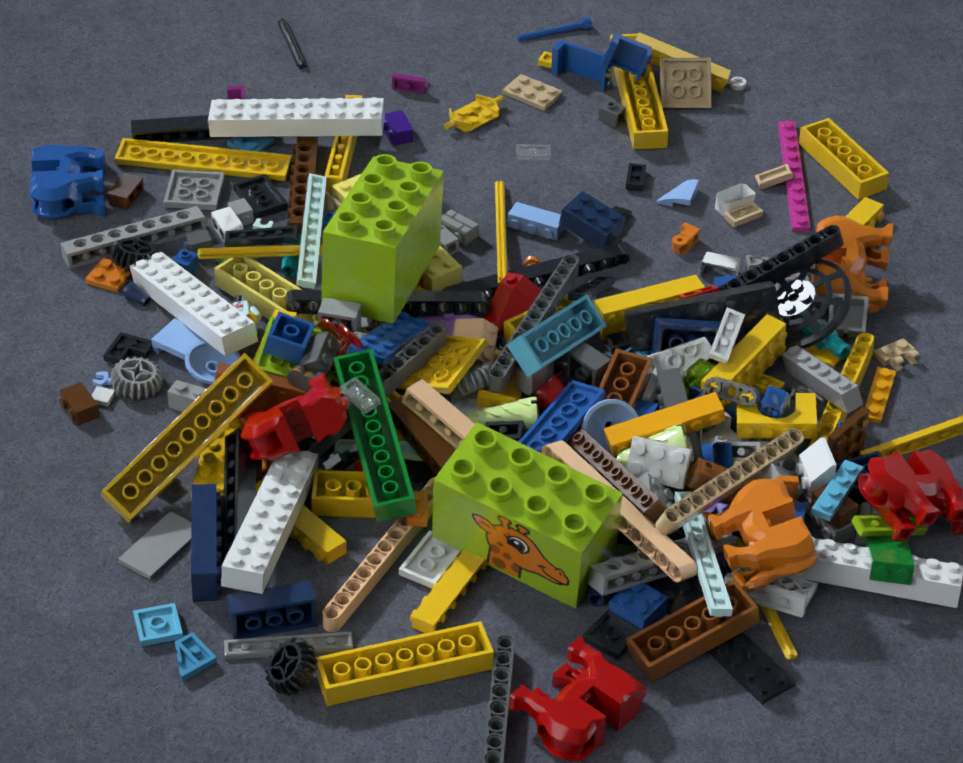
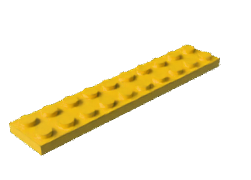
(203, 158)

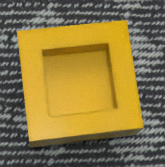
(545, 60)

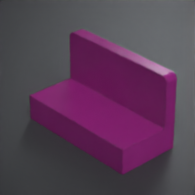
(409, 83)

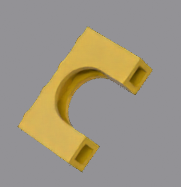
(756, 425)

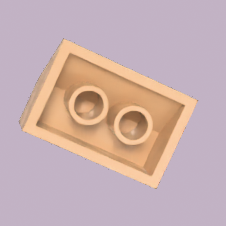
(478, 329)

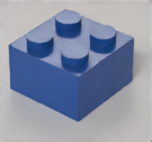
(289, 337)
(639, 605)

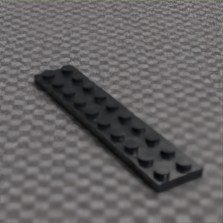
(737, 655)

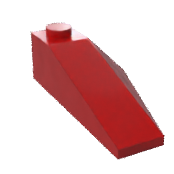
(511, 299)

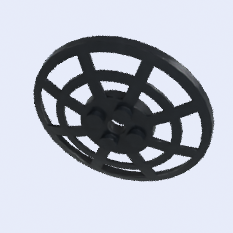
(807, 301)

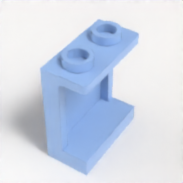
(175, 339)

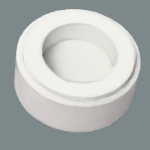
(738, 83)

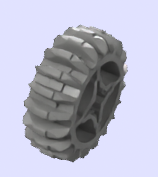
(136, 378)
(473, 380)

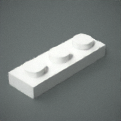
(726, 335)

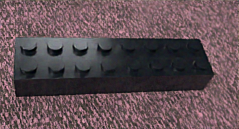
(752, 300)

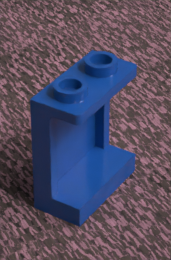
(627, 55)

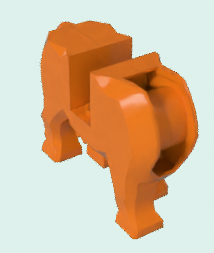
(854, 257)
(772, 534)

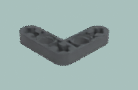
(722, 392)

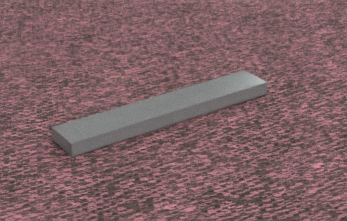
(265, 646)

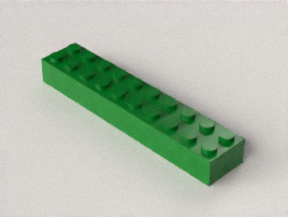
(377, 441)

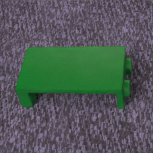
(890, 560)

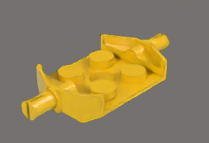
(465, 117)

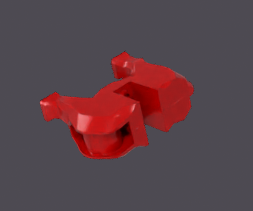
(277, 430)
(914, 487)
(590, 698)

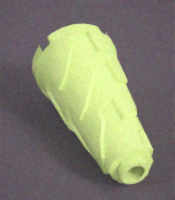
(512, 411)
(671, 435)

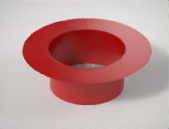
(548, 392)

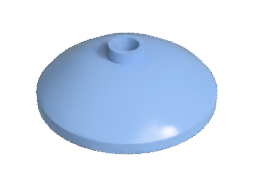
(203, 359)
(606, 411)

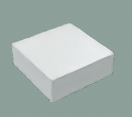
(103, 396)

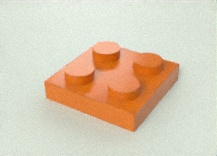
(108, 276)

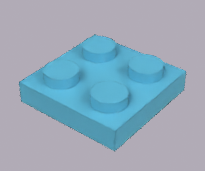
(157, 624)

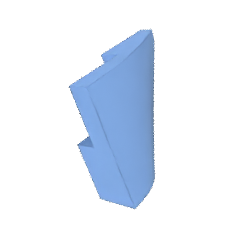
(681, 194)

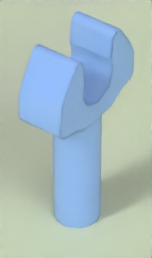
(101, 383)

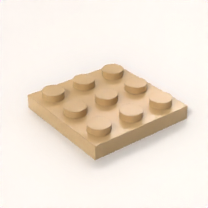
(685, 82)

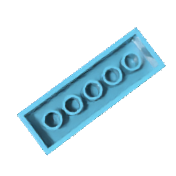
(556, 335)

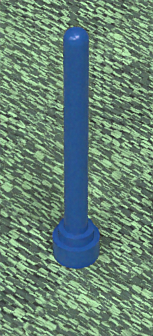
(583, 24)

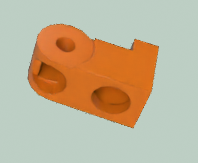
(685, 240)

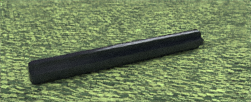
(291, 43)

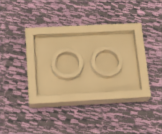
(532, 92)

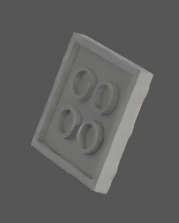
(194, 189)

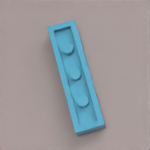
(837, 490)

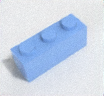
(535, 221)

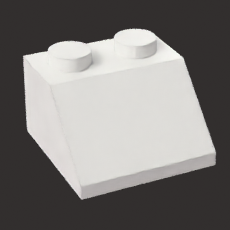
(816, 466)

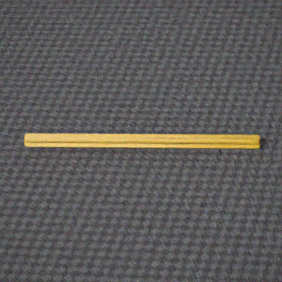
(501, 230)
(249, 252)
(776, 625)

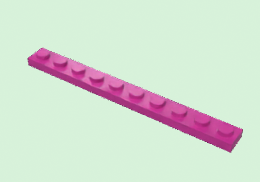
(794, 187)

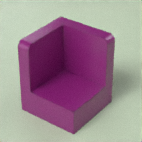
(236, 92)

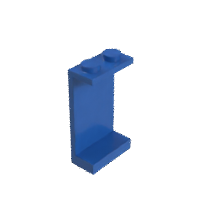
(581, 62)

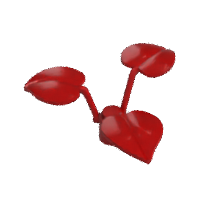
(326, 325)

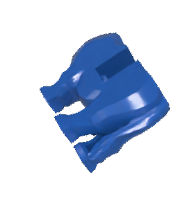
(61, 178)

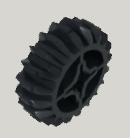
(129, 251)
(291, 666)

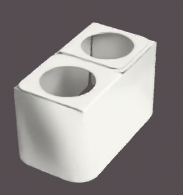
(731, 194)
(226, 220)
(721, 261)

